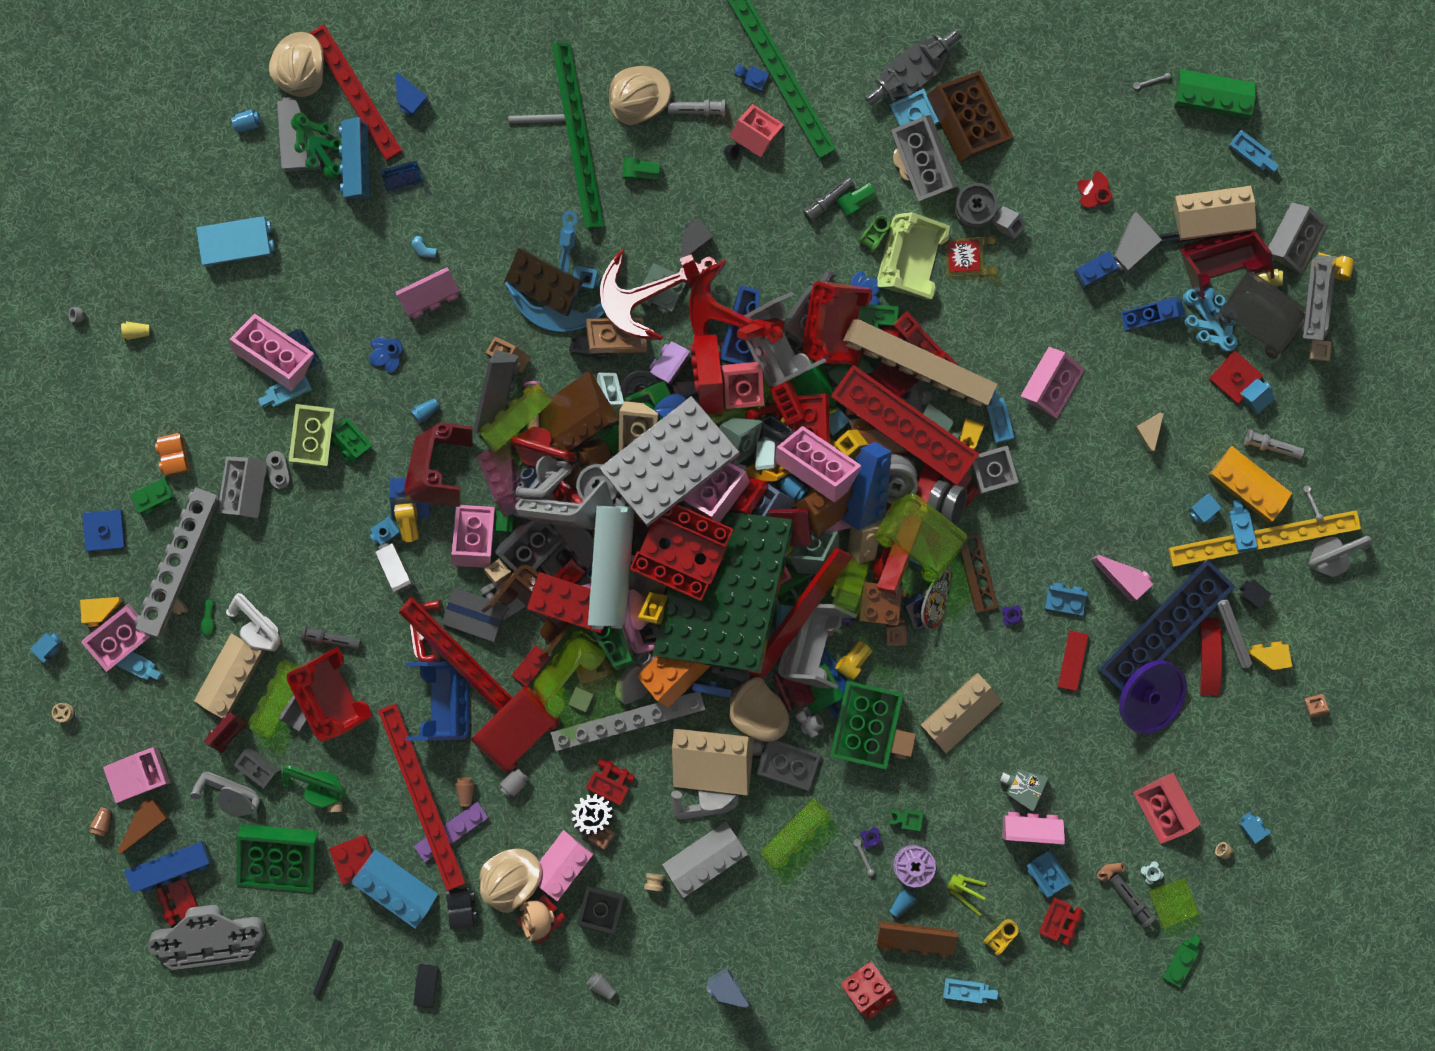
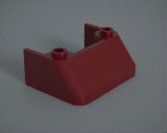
(1224, 254)
(426, 484)

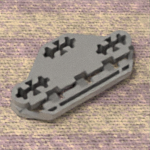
(209, 930)

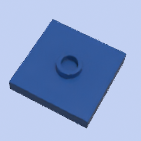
(103, 530)
(713, 688)

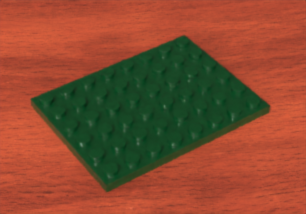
(737, 611)

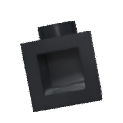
(1254, 593)

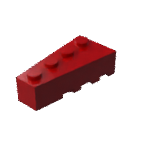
(707, 373)

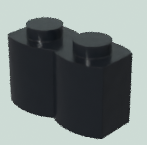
(461, 908)

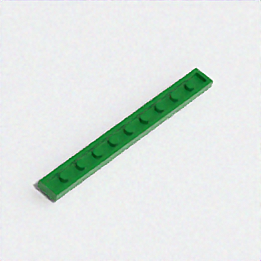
(783, 77)
(577, 135)

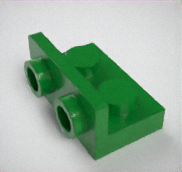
(349, 441)
(152, 496)

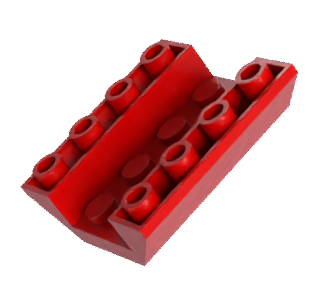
(689, 537)

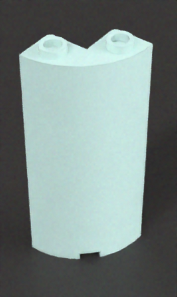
(611, 566)

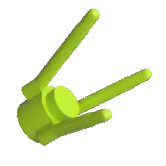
(957, 885)

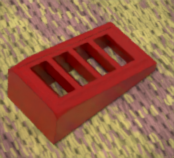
(782, 405)

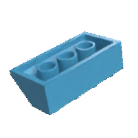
(354, 159)
(395, 888)

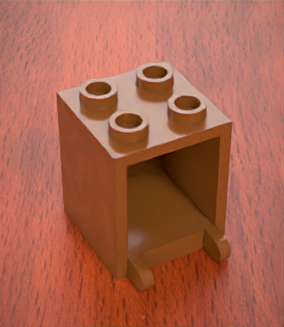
(880, 606)

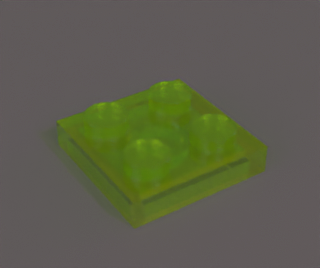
(1173, 902)

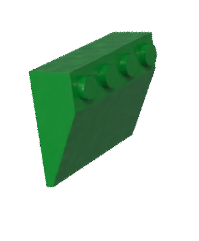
(866, 725)
(276, 858)

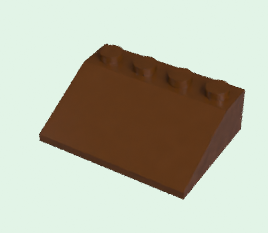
(969, 115)
(577, 414)

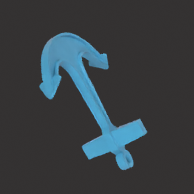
(546, 316)

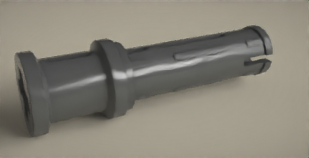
(821, 204)
(320, 637)
(1137, 907)

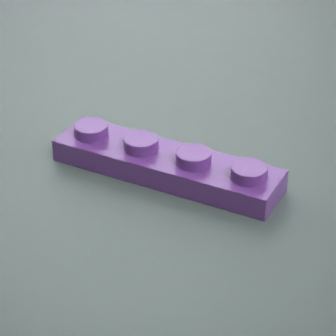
(456, 828)

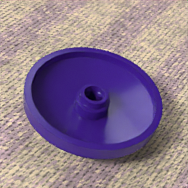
(1153, 697)

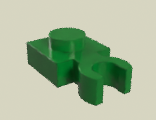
(910, 819)

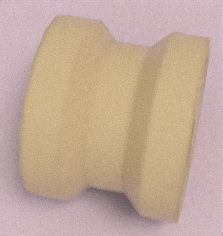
(60, 710)
(654, 882)

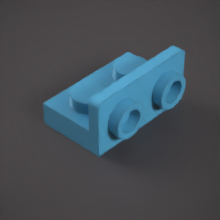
(1066, 599)

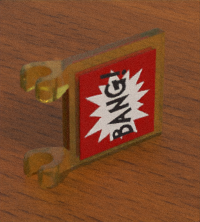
(965, 257)

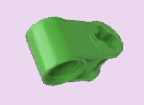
(874, 234)

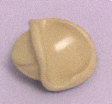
(298, 64)
(638, 94)
(758, 711)
(509, 879)

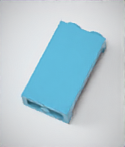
(235, 241)

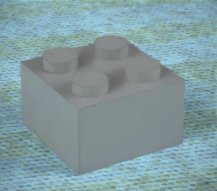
(994, 470)

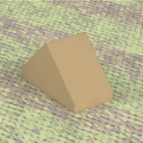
(1149, 431)

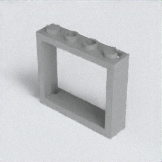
(1319, 297)

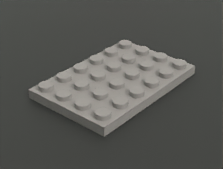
(669, 461)

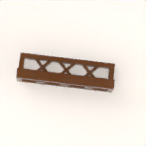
(972, 578)

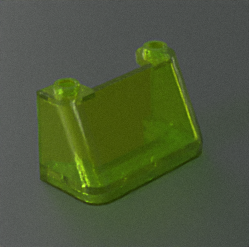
(921, 534)
(577, 651)

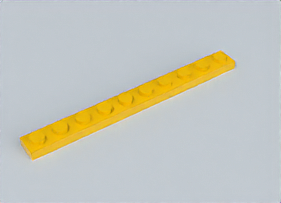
(1266, 538)

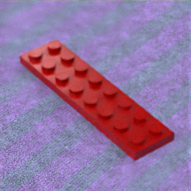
(904, 425)

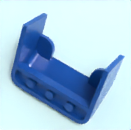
(448, 702)

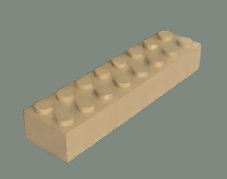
(920, 362)

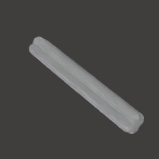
(1234, 633)

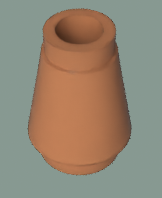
(465, 790)
(101, 822)

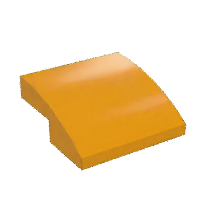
(771, 474)

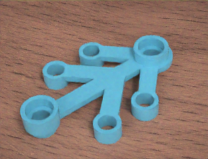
(1210, 323)

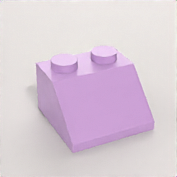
(670, 363)

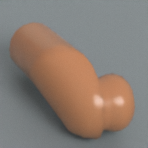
(1109, 870)

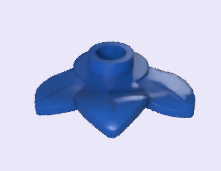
(860, 279)
(383, 355)

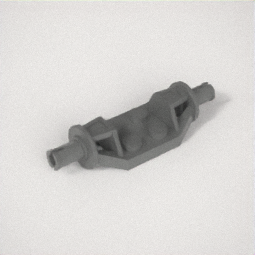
(913, 68)
(796, 320)

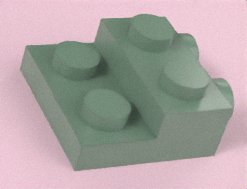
(668, 299)

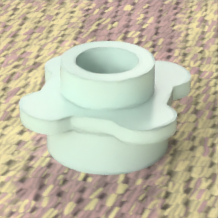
(1157, 873)

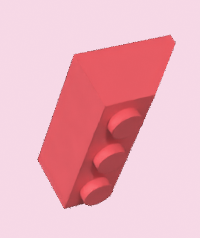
(1167, 808)

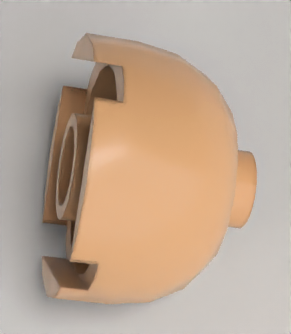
(536, 919)

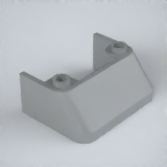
(777, 358)
(548, 511)
(804, 653)

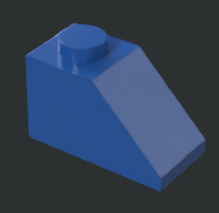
(409, 96)

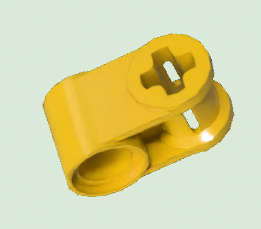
(971, 432)
(1001, 937)

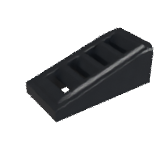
(775, 429)

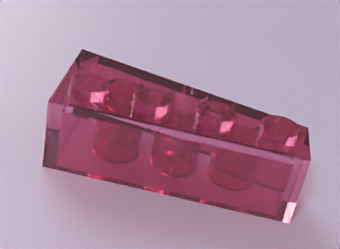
(502, 476)

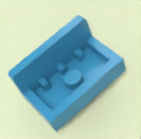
(1048, 873)

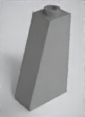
(291, 159)

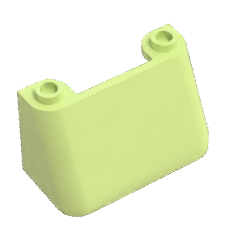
(911, 255)

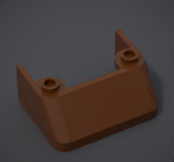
(521, 585)

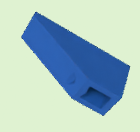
(1153, 313)

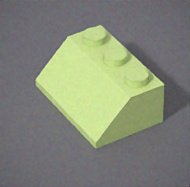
(311, 435)

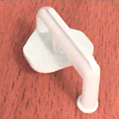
(261, 631)

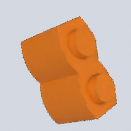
(172, 454)

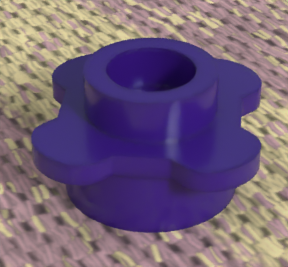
(1016, 618)
(875, 841)

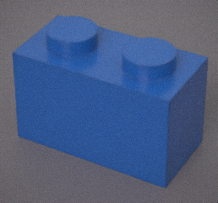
(1096, 269)

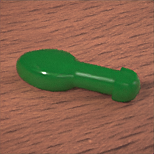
(207, 624)

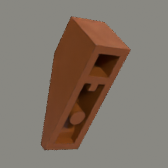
(144, 822)

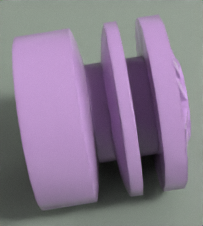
(915, 854)

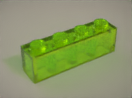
(515, 418)
(849, 584)
(272, 705)
(794, 833)

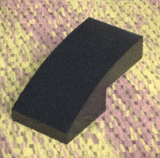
(425, 985)

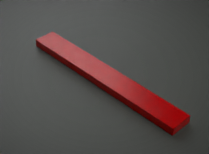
(356, 94)
(898, 558)
(803, 609)
(455, 654)

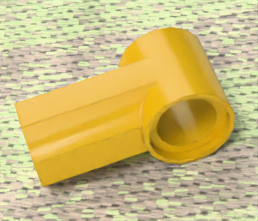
(1344, 267)
(406, 516)
(851, 664)

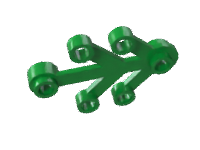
(303, 127)

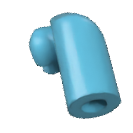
(421, 249)

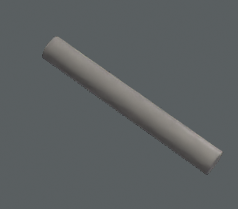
(536, 118)

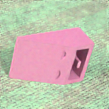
(136, 774)

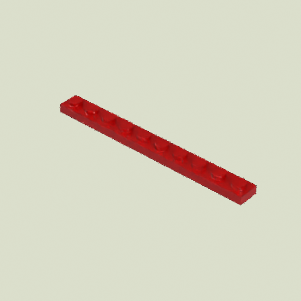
(422, 797)

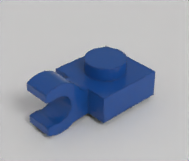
(754, 78)

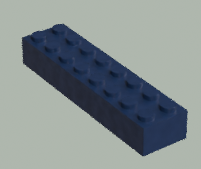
(1167, 624)

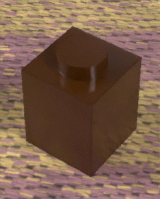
(594, 452)

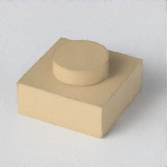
(1320, 350)
(497, 571)

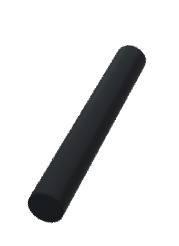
(327, 967)

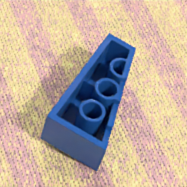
(735, 349)
(869, 487)
(168, 867)

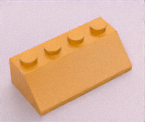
(1250, 484)

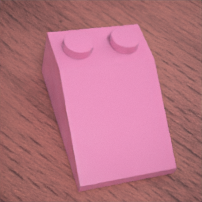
(473, 536)
(1126, 578)

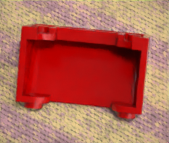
(828, 319)
(326, 697)
(514, 729)

